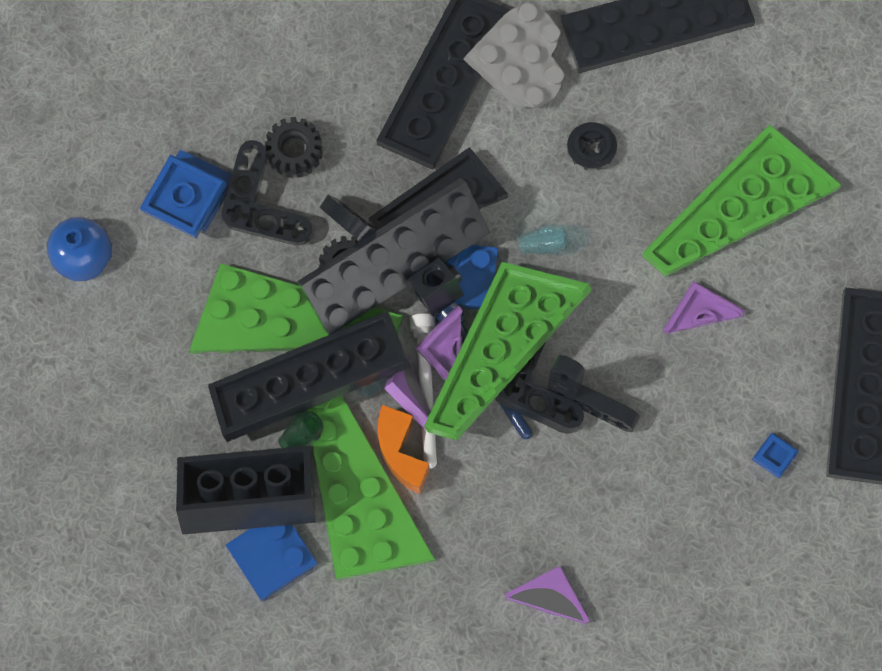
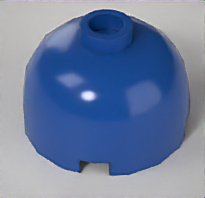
(79, 249)

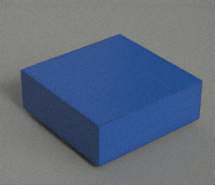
(775, 455)

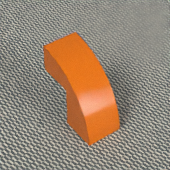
(392, 435)

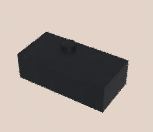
(245, 490)

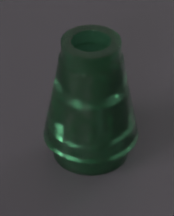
(302, 430)

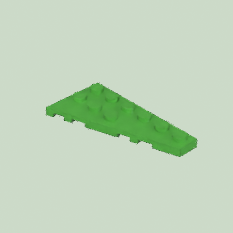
(751, 193)
(260, 315)
(508, 330)
(361, 507)

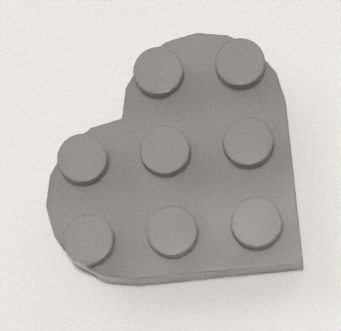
(518, 57)

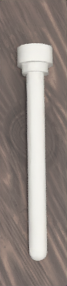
(421, 326)

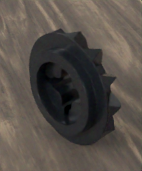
(591, 133)

